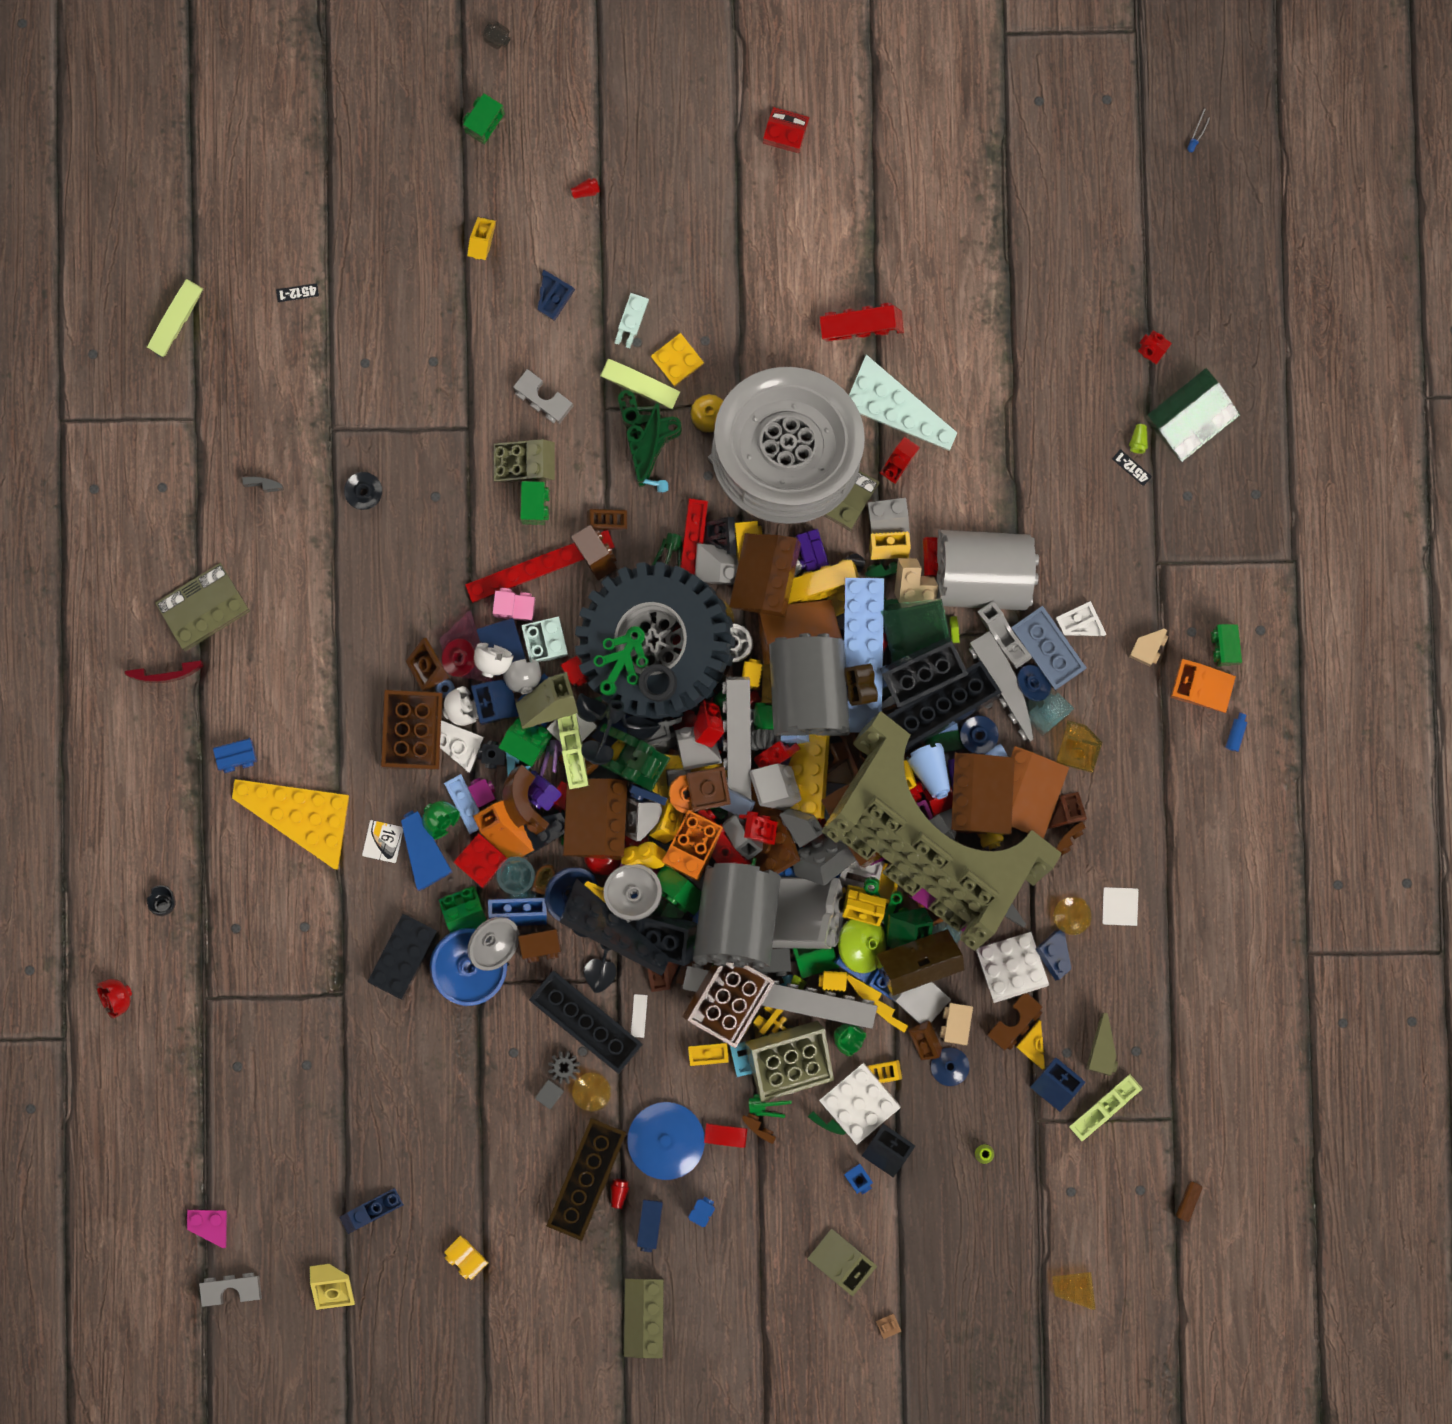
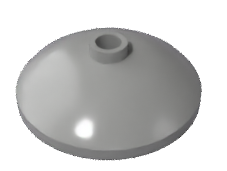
(629, 881)
(493, 943)

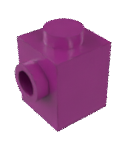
(482, 792)

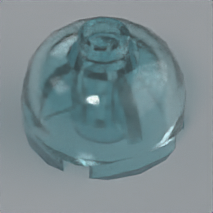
(515, 875)

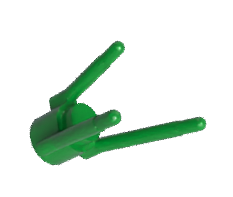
(757, 1106)

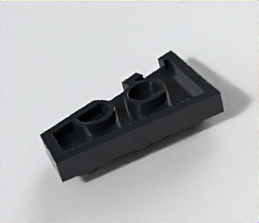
(552, 832)

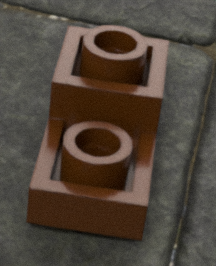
(1065, 843)
(753, 1123)

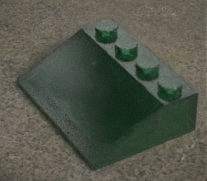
(914, 626)

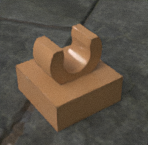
(888, 1326)

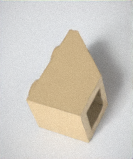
(1147, 647)

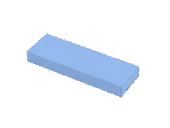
(463, 801)

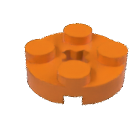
(676, 795)

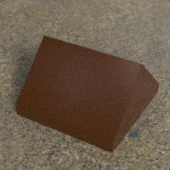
(426, 666)

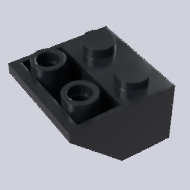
(888, 1150)

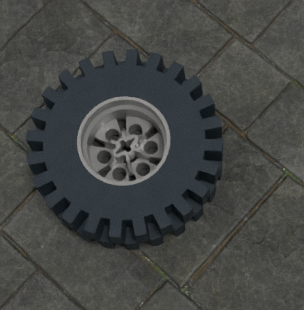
(677, 599)

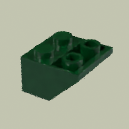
(908, 927)

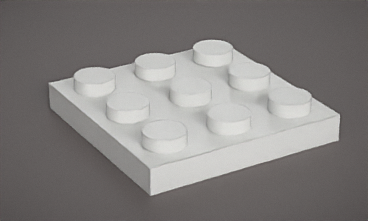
(1012, 967)
(860, 1103)

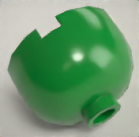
(438, 818)

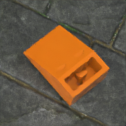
(1202, 686)
(502, 832)
(693, 845)

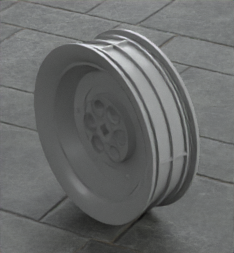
(770, 404)

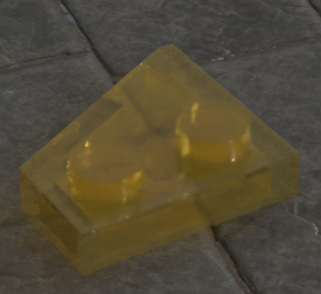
(1075, 1288)

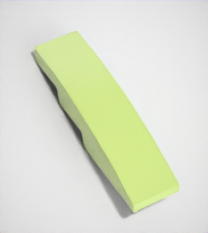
(175, 317)
(640, 383)
(572, 755)
(1106, 1107)

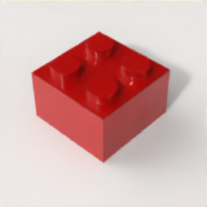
(480, 860)

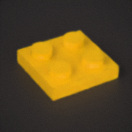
(677, 359)

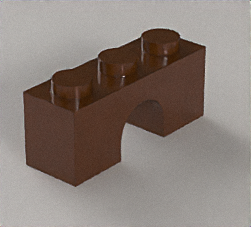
(1027, 1009)

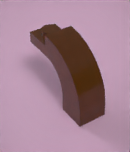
(516, 800)

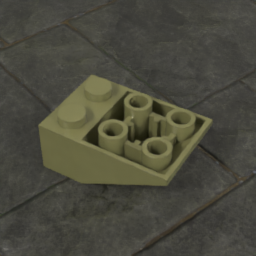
(524, 461)
(547, 702)
(842, 1262)

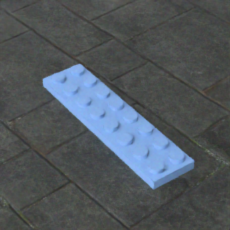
(864, 639)

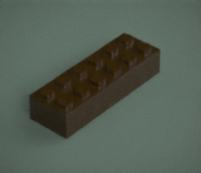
(586, 1179)

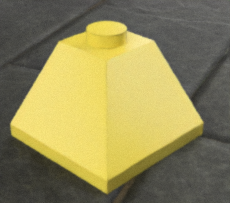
(330, 1287)

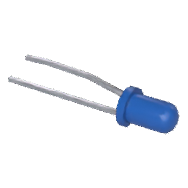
(1193, 142)

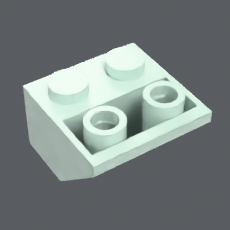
(545, 640)

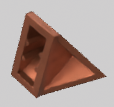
(1068, 811)
(663, 982)

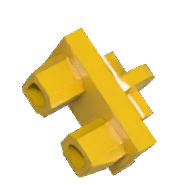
(764, 1025)

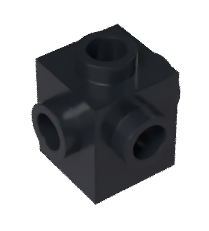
(491, 763)

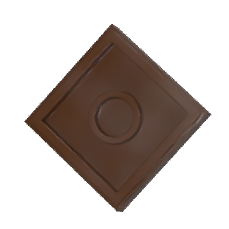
(708, 788)

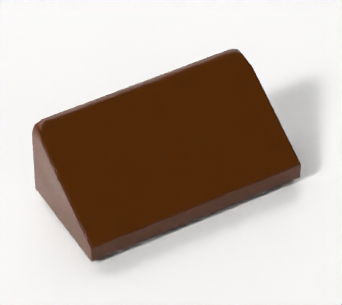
(925, 1041)
(1189, 1201)

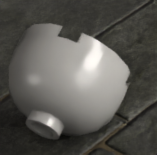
(523, 676)

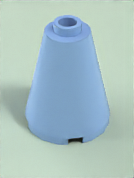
(931, 769)

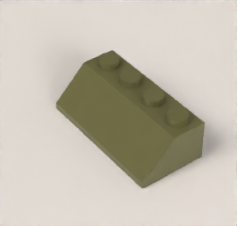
(644, 1318)

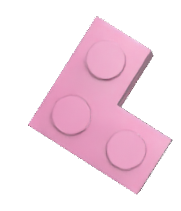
(509, 605)

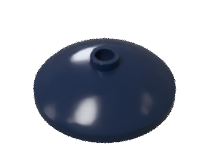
(561, 882)

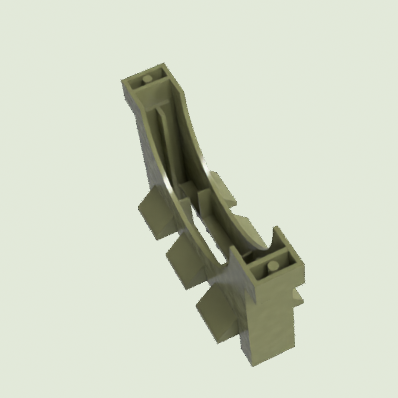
(884, 819)

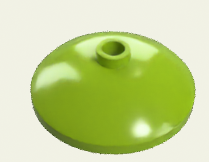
(855, 945)

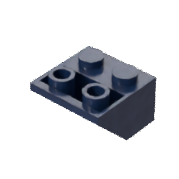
(494, 702)
(1057, 1084)

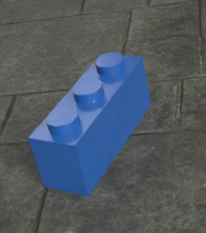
(520, 911)

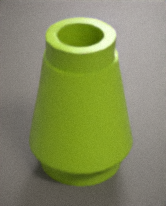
(1139, 439)
(978, 1154)

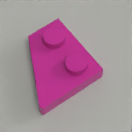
(209, 1225)

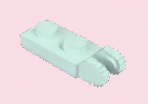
(632, 318)

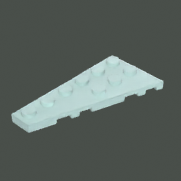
(890, 403)

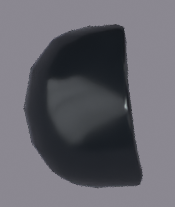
(161, 900)

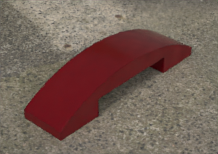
(188, 669)

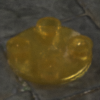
(1072, 915)
(591, 1092)

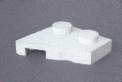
(1081, 622)

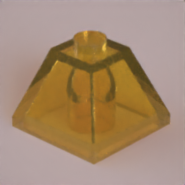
(1079, 747)

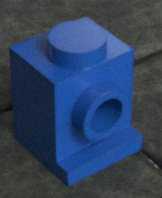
(851, 1176)

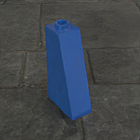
(424, 854)

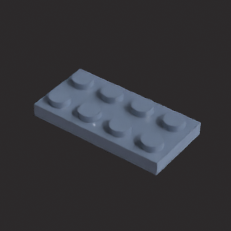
(1048, 648)

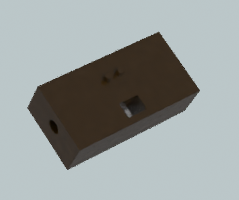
(920, 962)

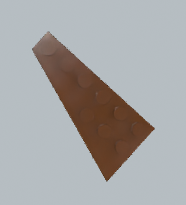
(784, 851)

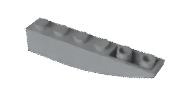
(991, 655)

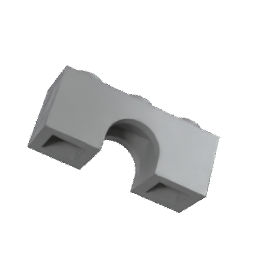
(554, 408)
(212, 1290)

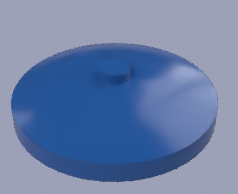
(456, 975)
(666, 1141)

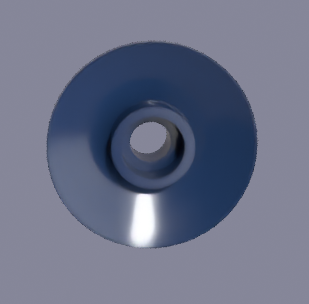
(1033, 683)
(986, 728)
(945, 1076)

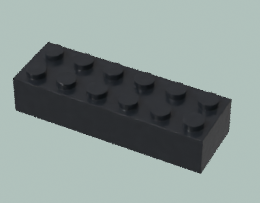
(946, 705)
(586, 1022)

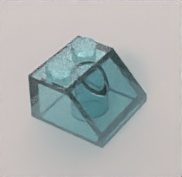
(1050, 714)

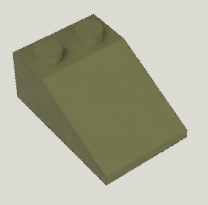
(1103, 1051)

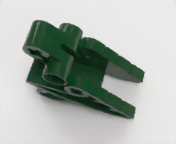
(651, 440)
(637, 760)

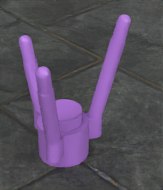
(555, 749)

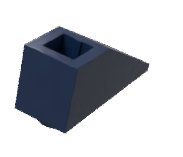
(371, 1211)

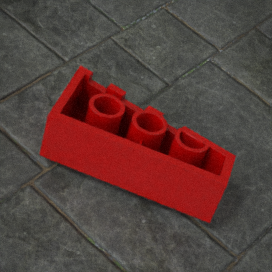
(861, 322)

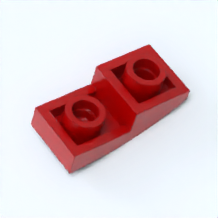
(725, 1135)

